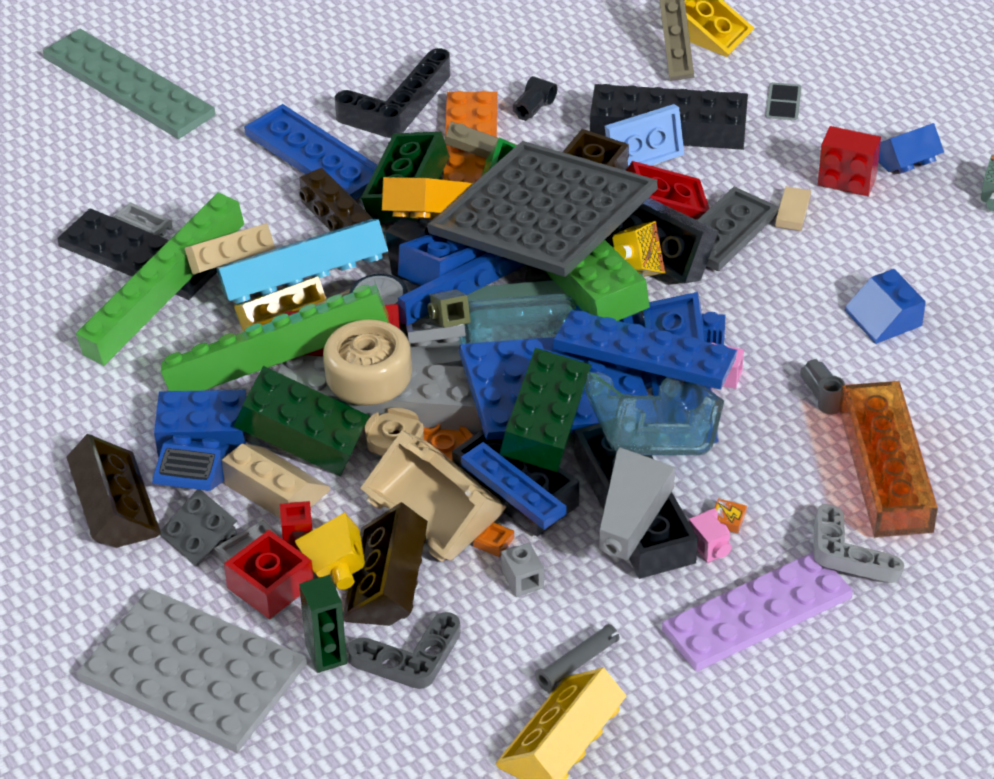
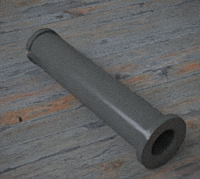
(576, 657)

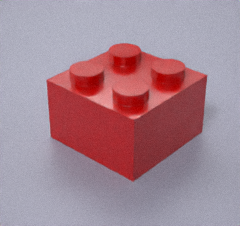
(849, 161)
(268, 573)

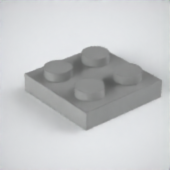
(425, 331)

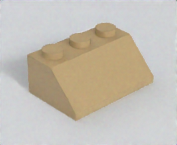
(269, 479)

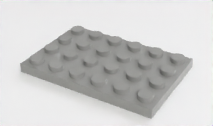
(192, 669)

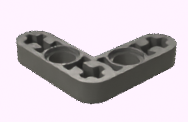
(417, 661)

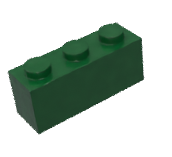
(323, 623)

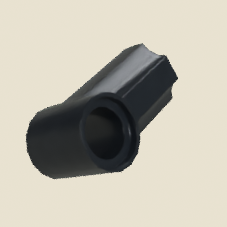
(535, 96)

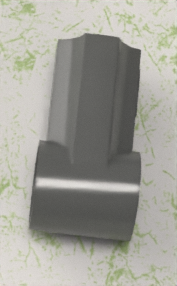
(823, 385)

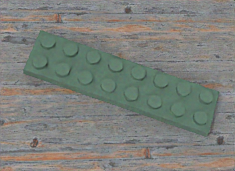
(129, 83)

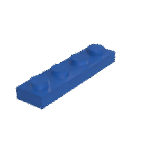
(513, 485)

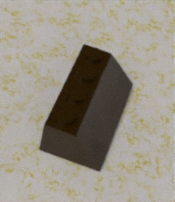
(112, 493)
(392, 558)

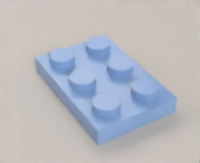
(650, 136)

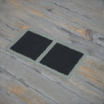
(783, 101)

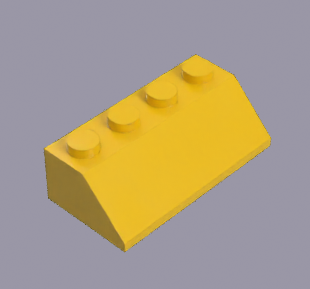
(563, 727)

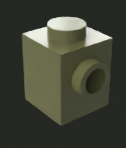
(449, 308)

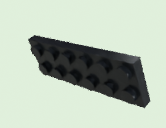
(121, 247)

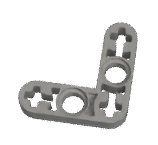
(842, 556)

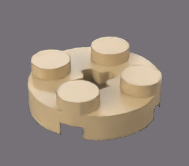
(379, 427)

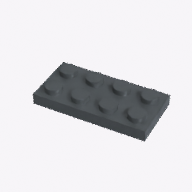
(738, 219)

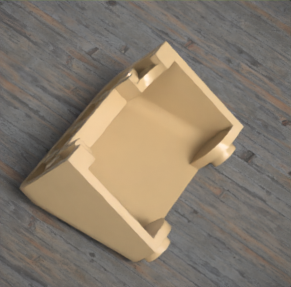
(436, 490)

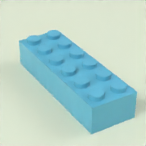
(302, 259)

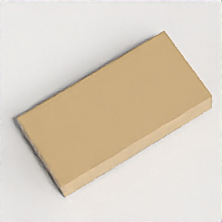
(793, 208)

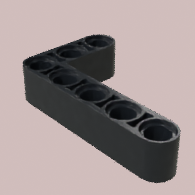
(403, 105)

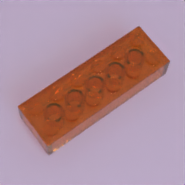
(887, 459)

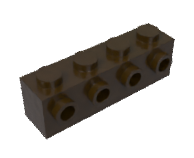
(330, 201)

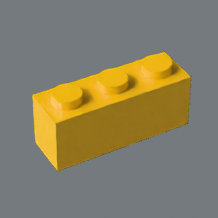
(288, 298)

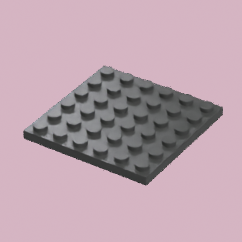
(543, 208)

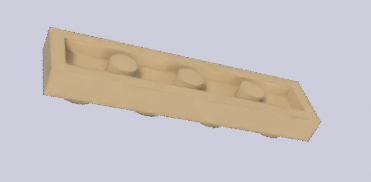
(229, 248)

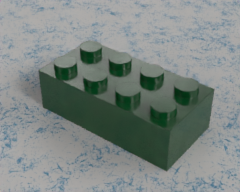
(405, 157)
(545, 410)
(301, 420)

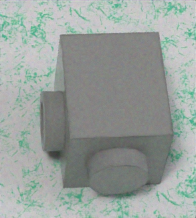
(522, 569)

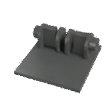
(199, 527)

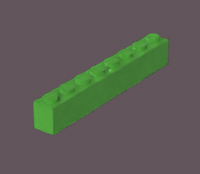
(155, 282)
(270, 343)

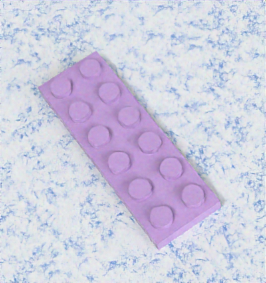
(755, 611)

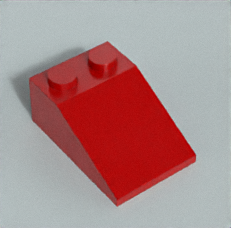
(675, 189)

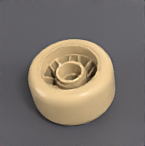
(367, 362)

